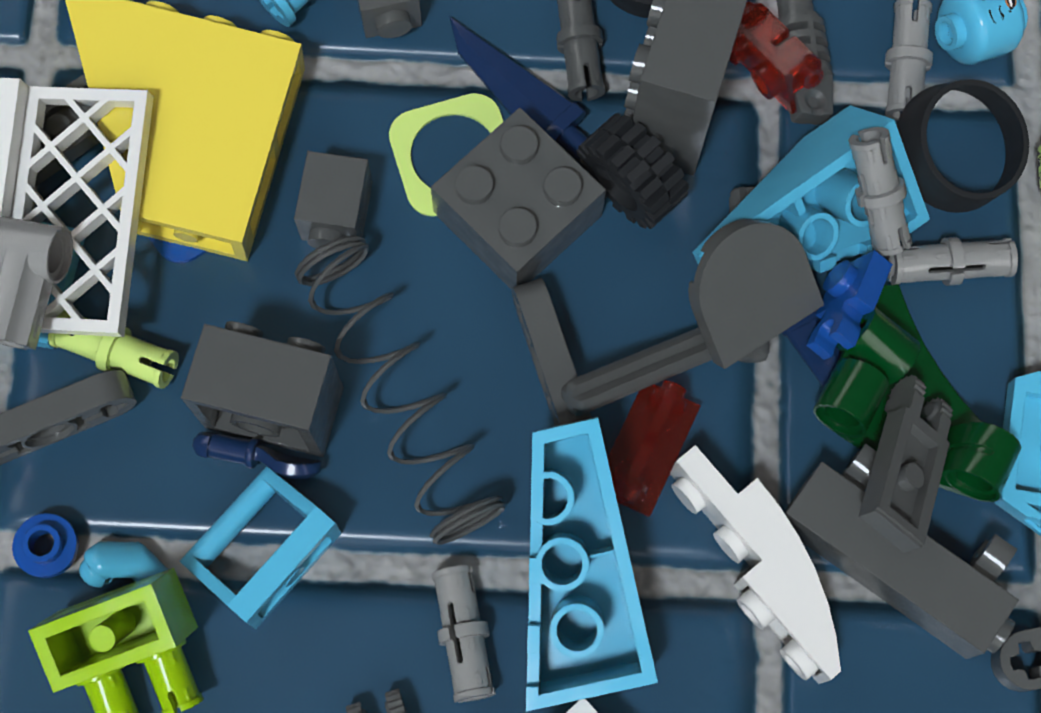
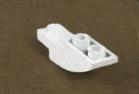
(783, 582)

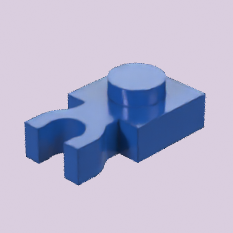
(850, 293)

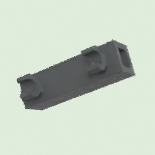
(926, 584)

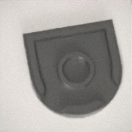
(750, 288)

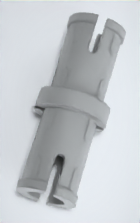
(909, 54)
(880, 190)
(954, 261)
(463, 633)

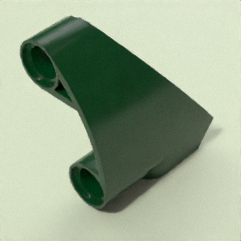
(863, 377)

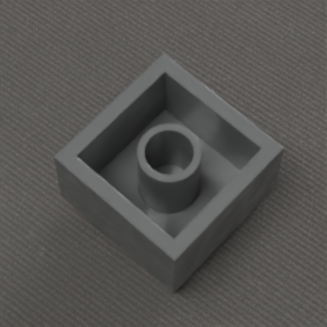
(518, 199)
(264, 387)

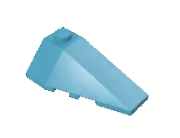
(815, 192)

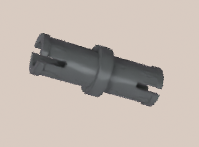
(580, 45)

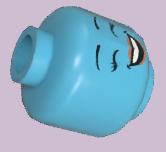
(980, 28)

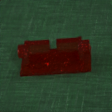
(774, 69)
(650, 444)

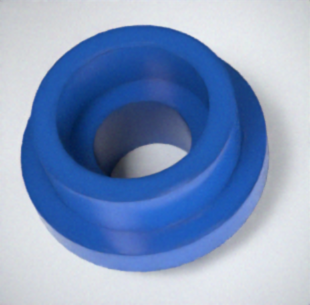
(63, 551)

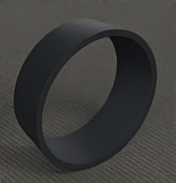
(913, 132)

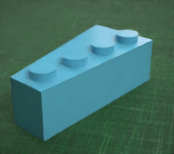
(582, 589)

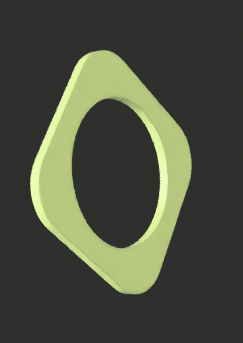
(409, 124)

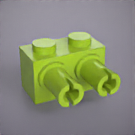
(125, 626)

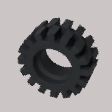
(633, 170)

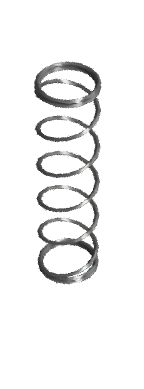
(465, 517)

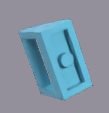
(283, 568)

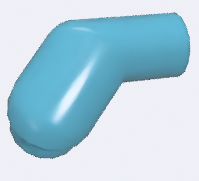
(118, 560)

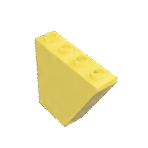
(213, 120)

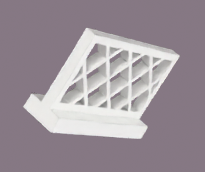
(21, 159)

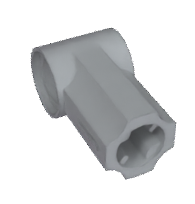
(30, 262)

